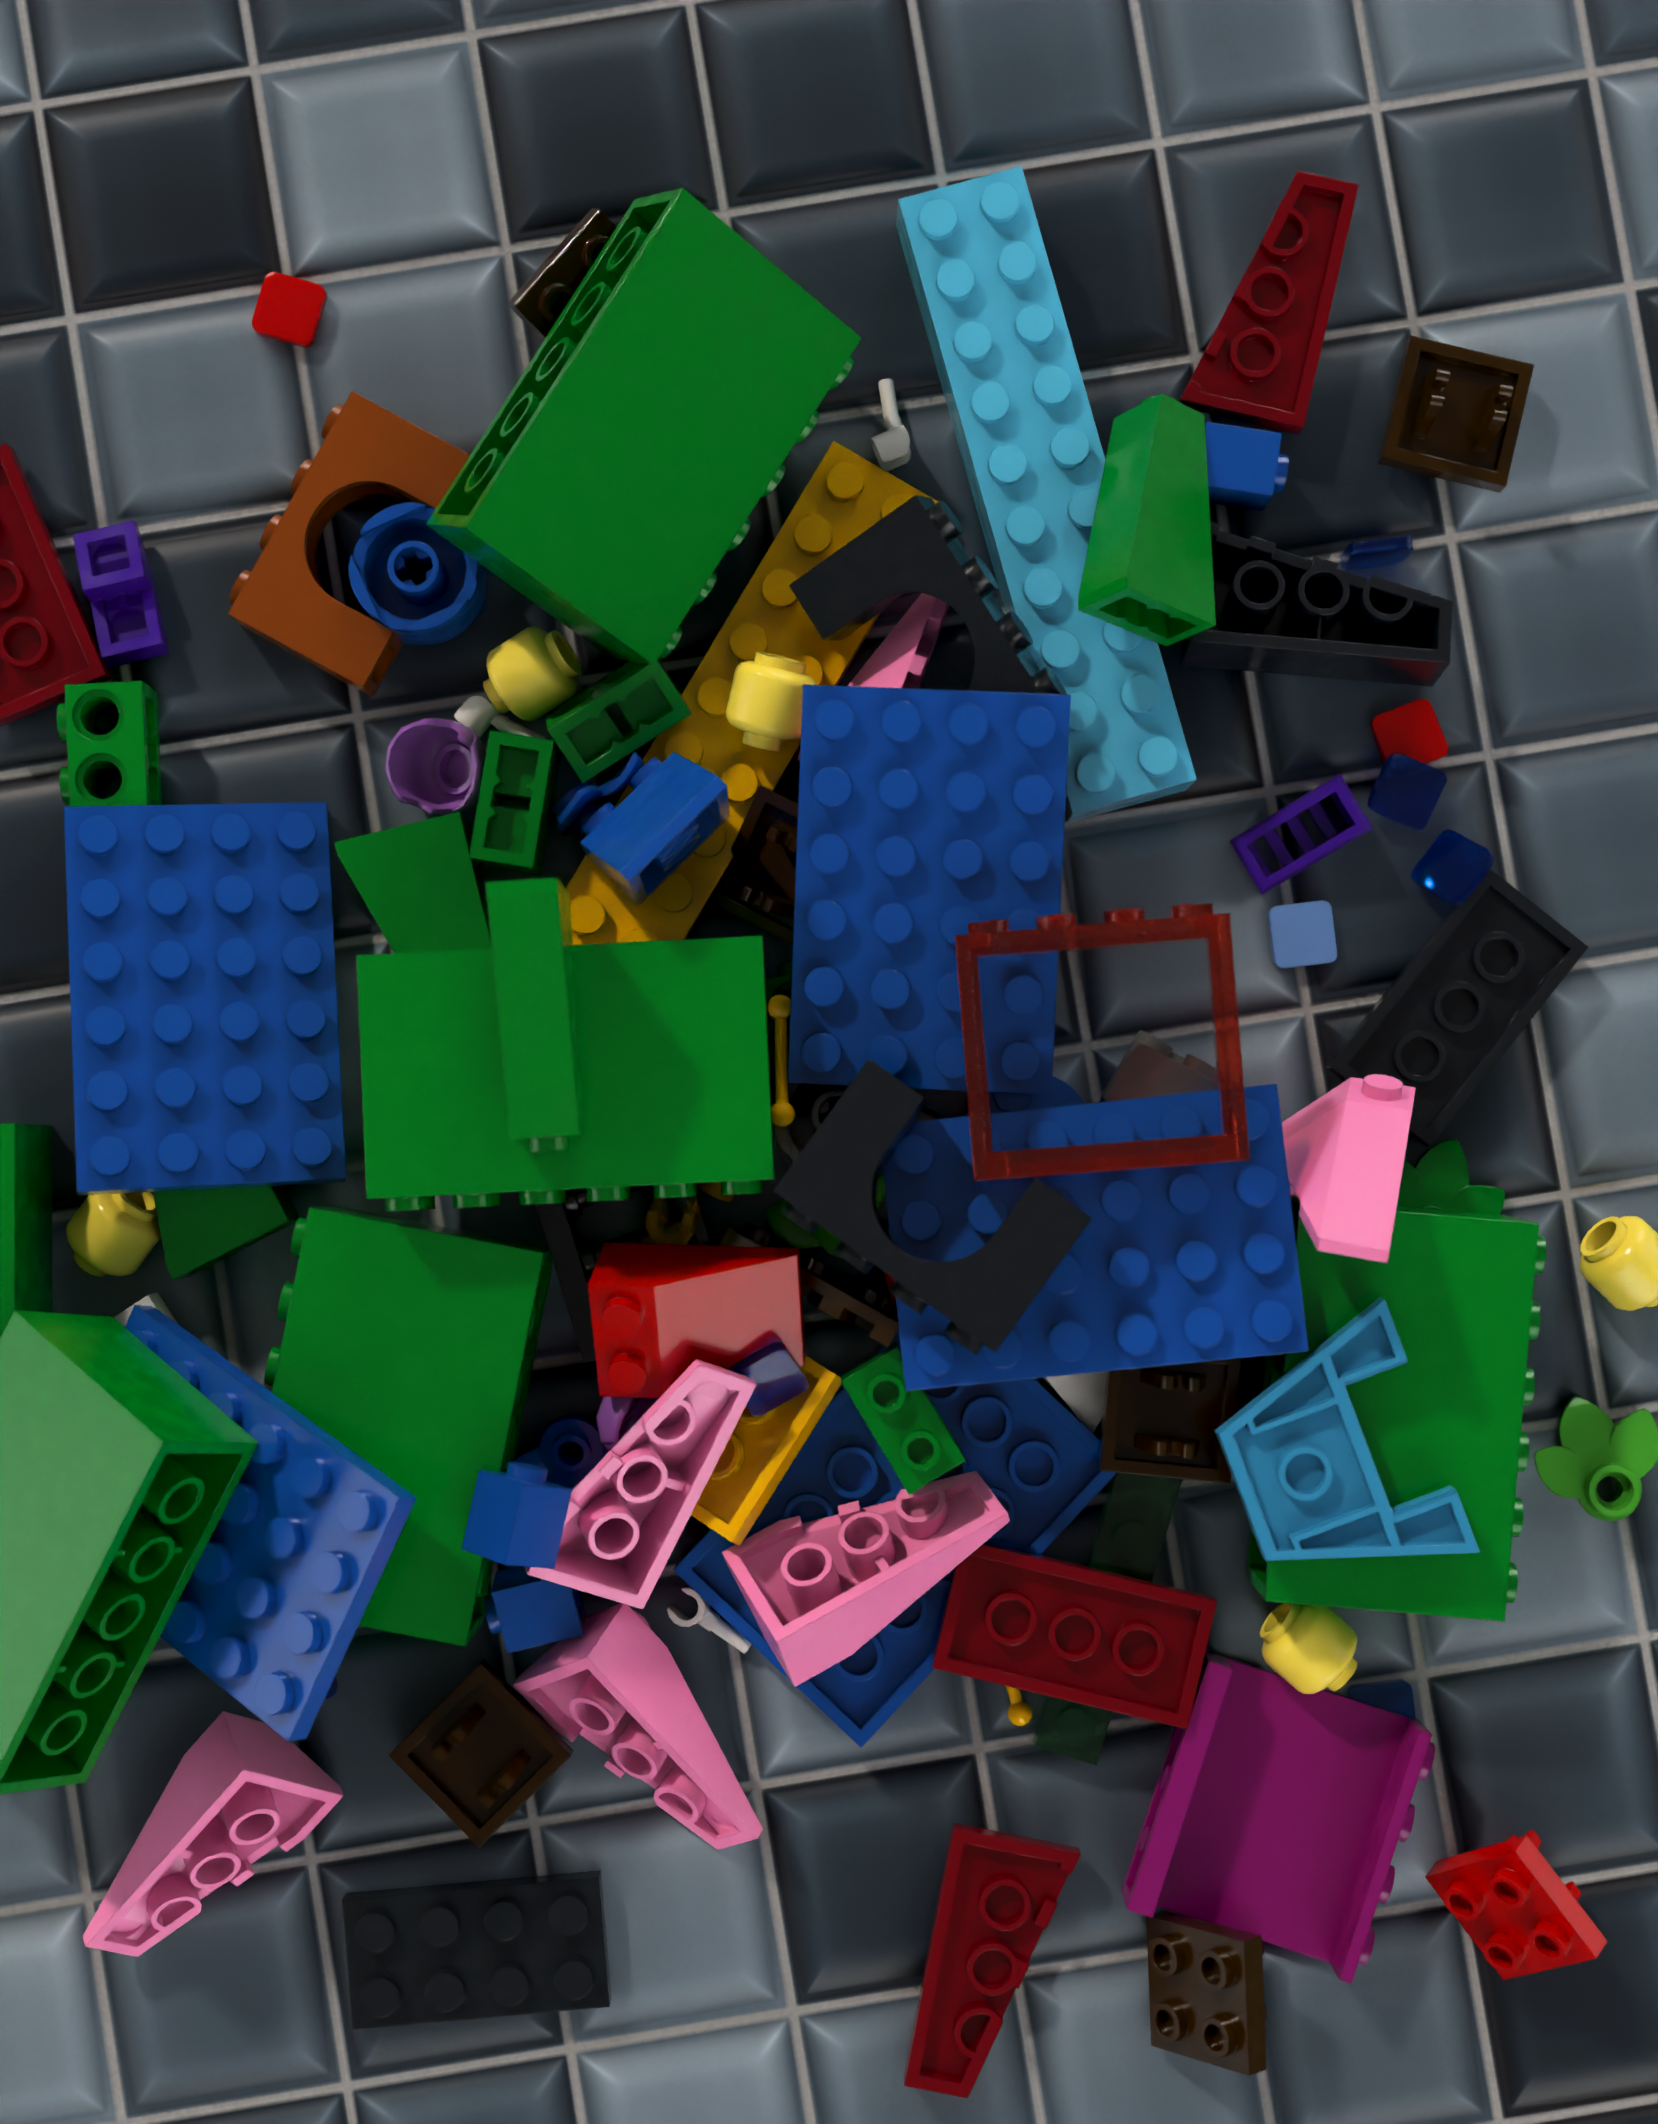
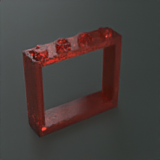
(1119, 929)

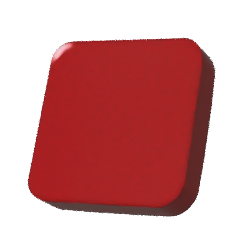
(289, 309)
(1410, 731)

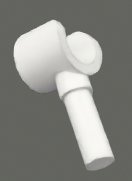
(892, 446)
(480, 714)
(710, 1621)

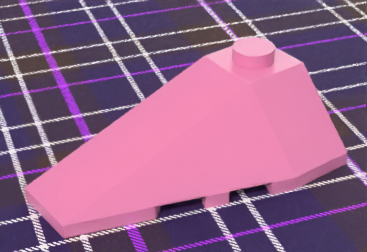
(635, 1706)

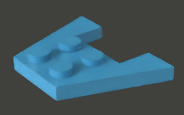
(1311, 1471)

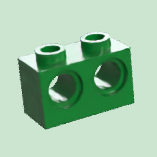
(616, 716)
(129, 747)
(515, 803)
(902, 1420)

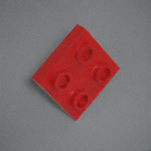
(1516, 1907)

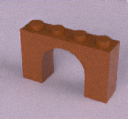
(282, 598)

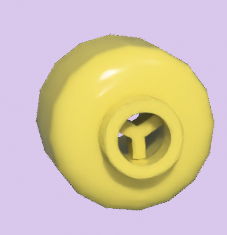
(531, 673)
(768, 700)
(113, 1232)
(1622, 1261)
(1309, 1647)

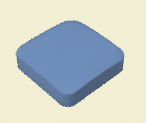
(1302, 934)

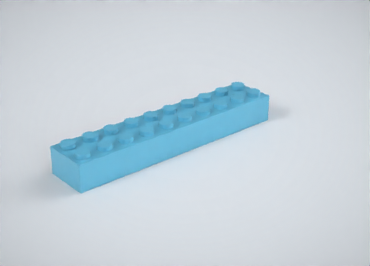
(1038, 476)

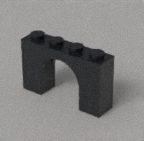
(916, 554)
(836, 1188)

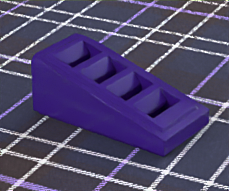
(1349, 808)

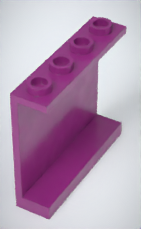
(1280, 1813)

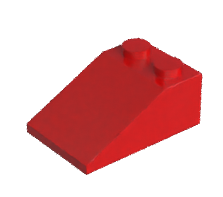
(683, 1303)

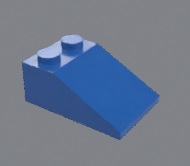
(656, 825)

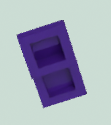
(121, 594)

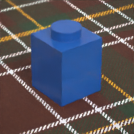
(1244, 465)
(517, 1517)
(532, 1610)

